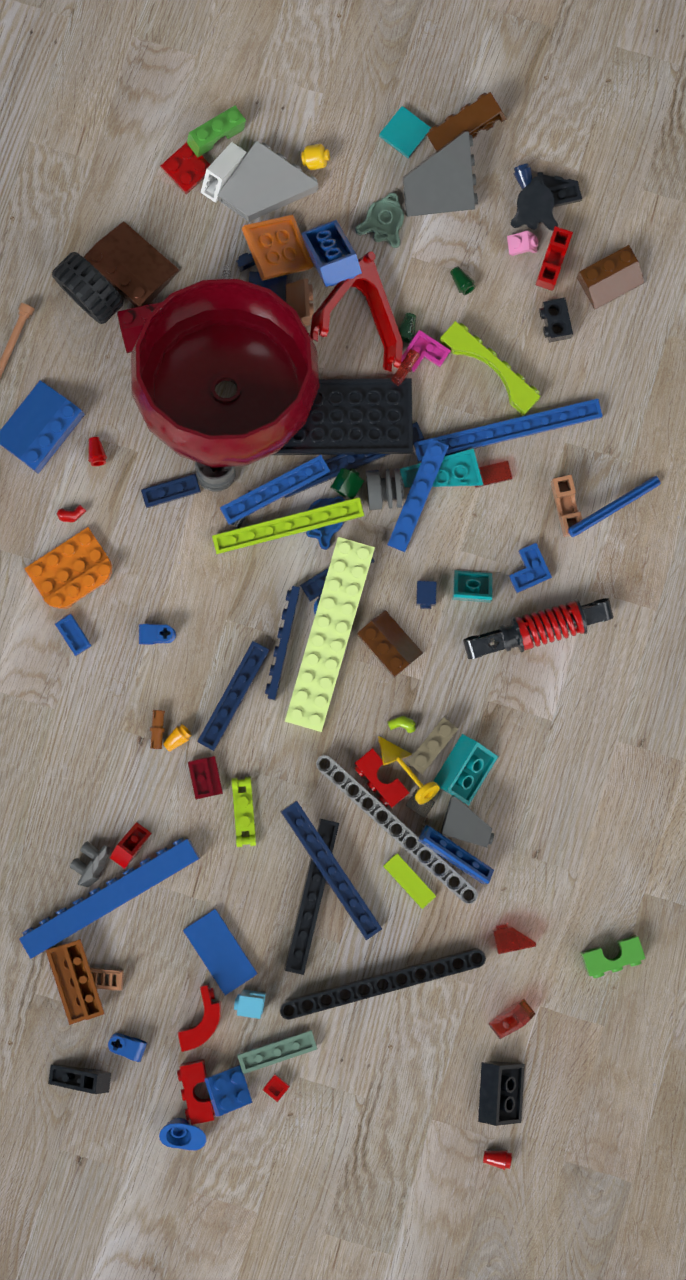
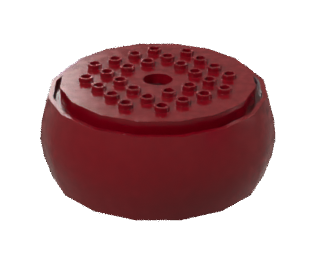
(219, 335)

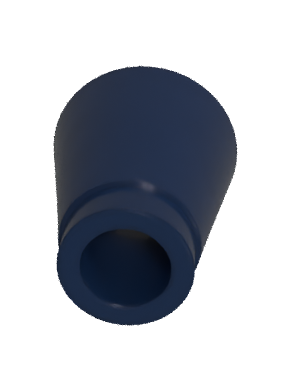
(523, 175)

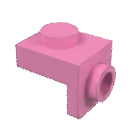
(522, 243)

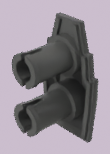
(92, 871)

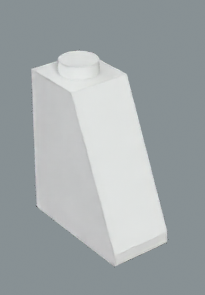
(221, 170)

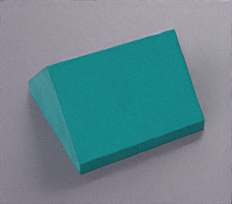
(472, 586)

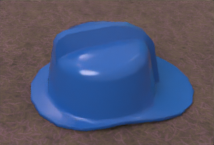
(182, 1135)

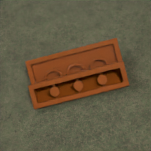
(75, 982)

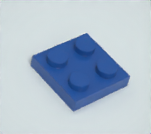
(228, 1090)

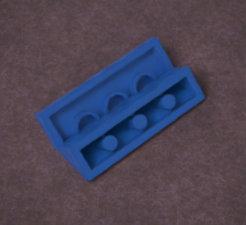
(456, 855)

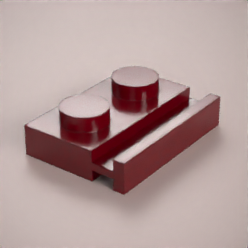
(205, 777)

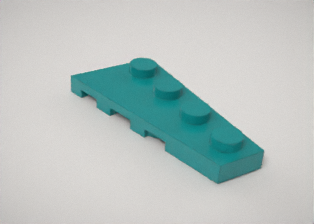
(455, 470)

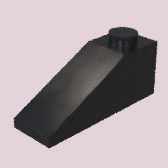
(80, 1079)

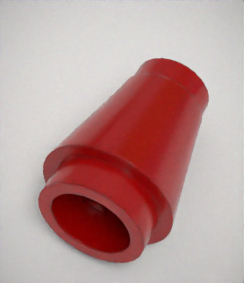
(96, 453)
(499, 1159)

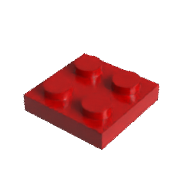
(185, 168)

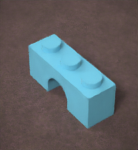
(250, 1003)

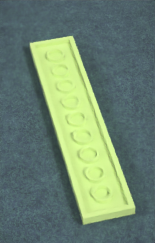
(329, 634)

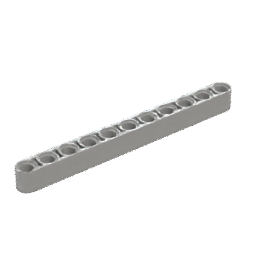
(405, 833)

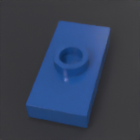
(73, 634)

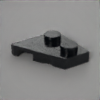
(564, 190)

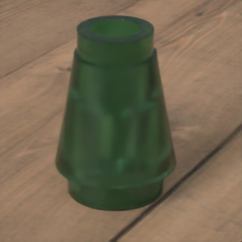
(407, 327)

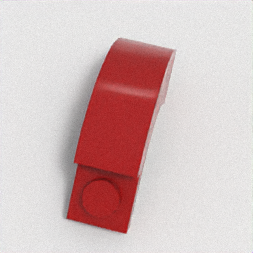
(199, 1034)

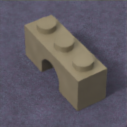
(432, 745)

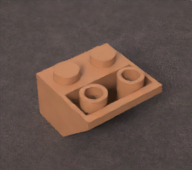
(299, 297)

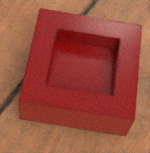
(276, 1087)

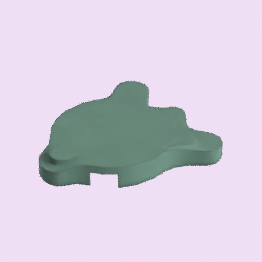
(384, 220)

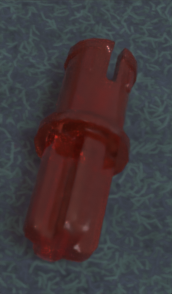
(405, 367)

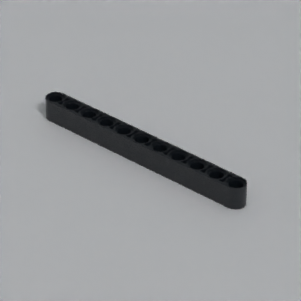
(372, 982)

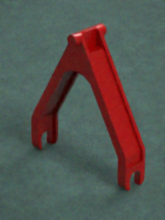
(372, 288)

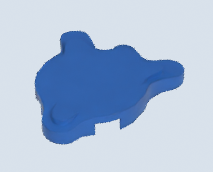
(325, 533)

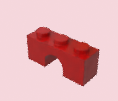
(554, 258)
(390, 793)
(198, 1109)

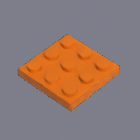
(277, 247)

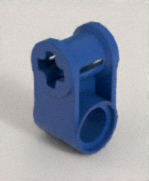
(152, 634)
(131, 1047)

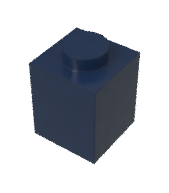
(426, 594)

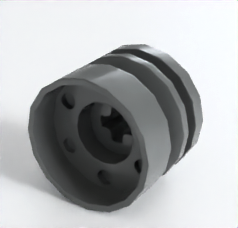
(213, 480)
(384, 489)

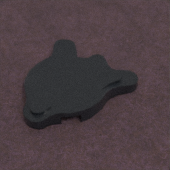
(534, 206)

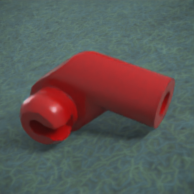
(70, 516)

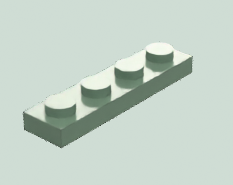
(277, 1051)

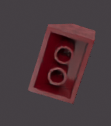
(131, 323)

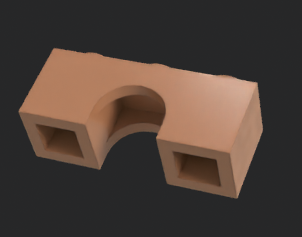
(565, 502)

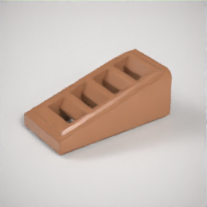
(119, 978)

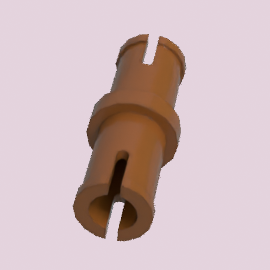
(157, 729)

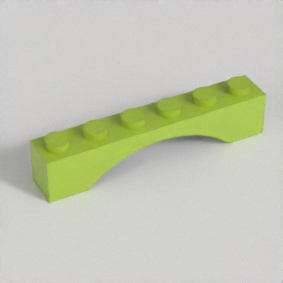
(461, 342)

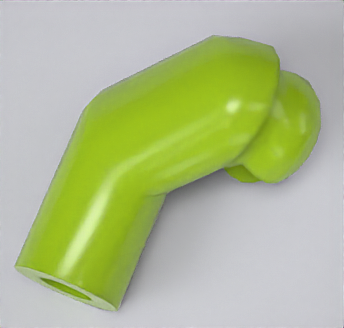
(404, 722)

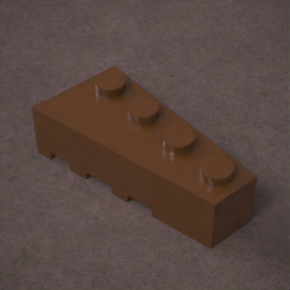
(472, 118)

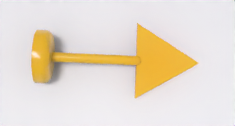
(392, 753)

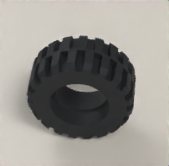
(88, 287)

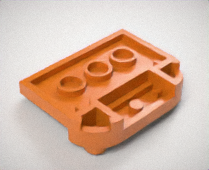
(71, 570)

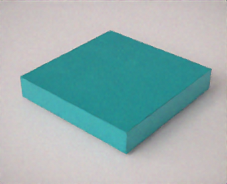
(405, 132)

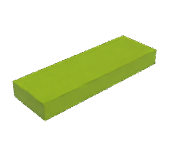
(409, 881)

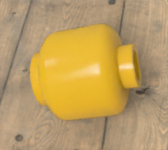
(315, 157)

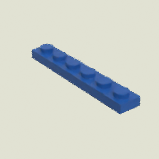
(274, 490)
(418, 495)

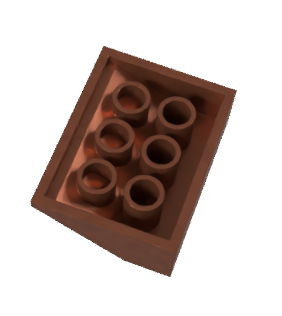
(131, 265)

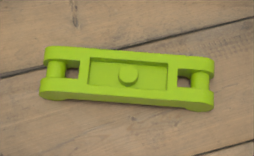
(243, 811)

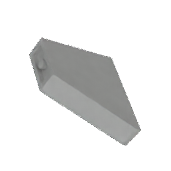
(265, 183)

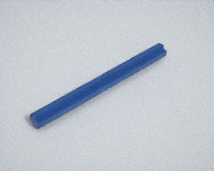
(614, 506)

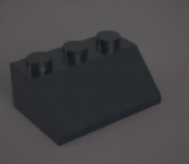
(501, 1093)

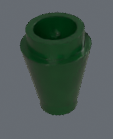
(463, 282)

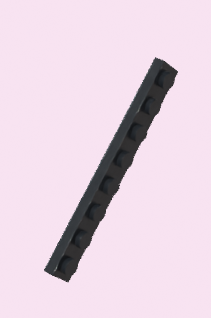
(309, 905)

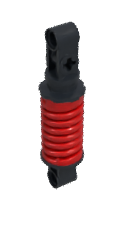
(540, 626)

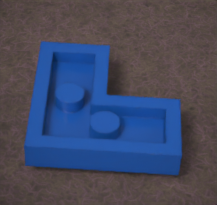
(534, 572)

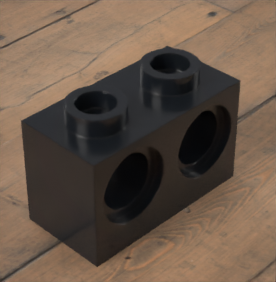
(562, 320)

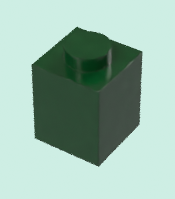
(347, 483)

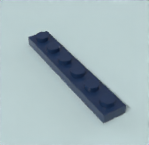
(284, 635)
(233, 696)

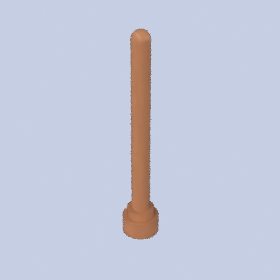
(25, 312)

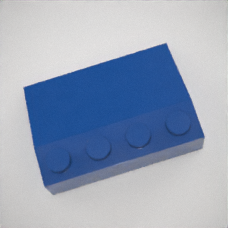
(39, 426)

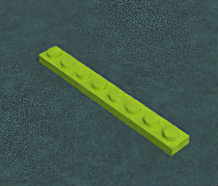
(288, 525)

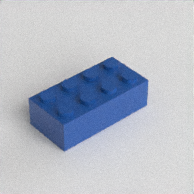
(331, 253)

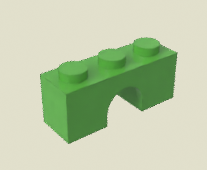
(225, 124)
(629, 953)

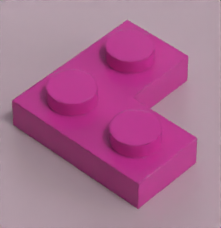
(427, 348)

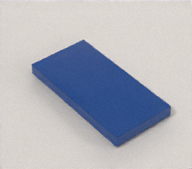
(220, 952)

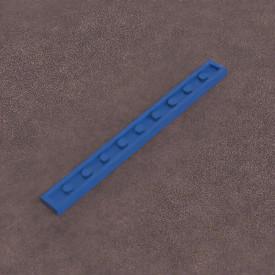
(515, 428)

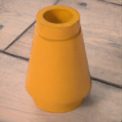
(178, 737)

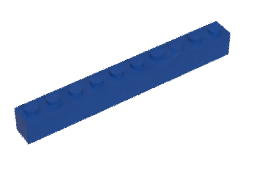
(111, 897)

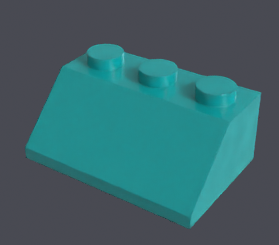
(465, 769)

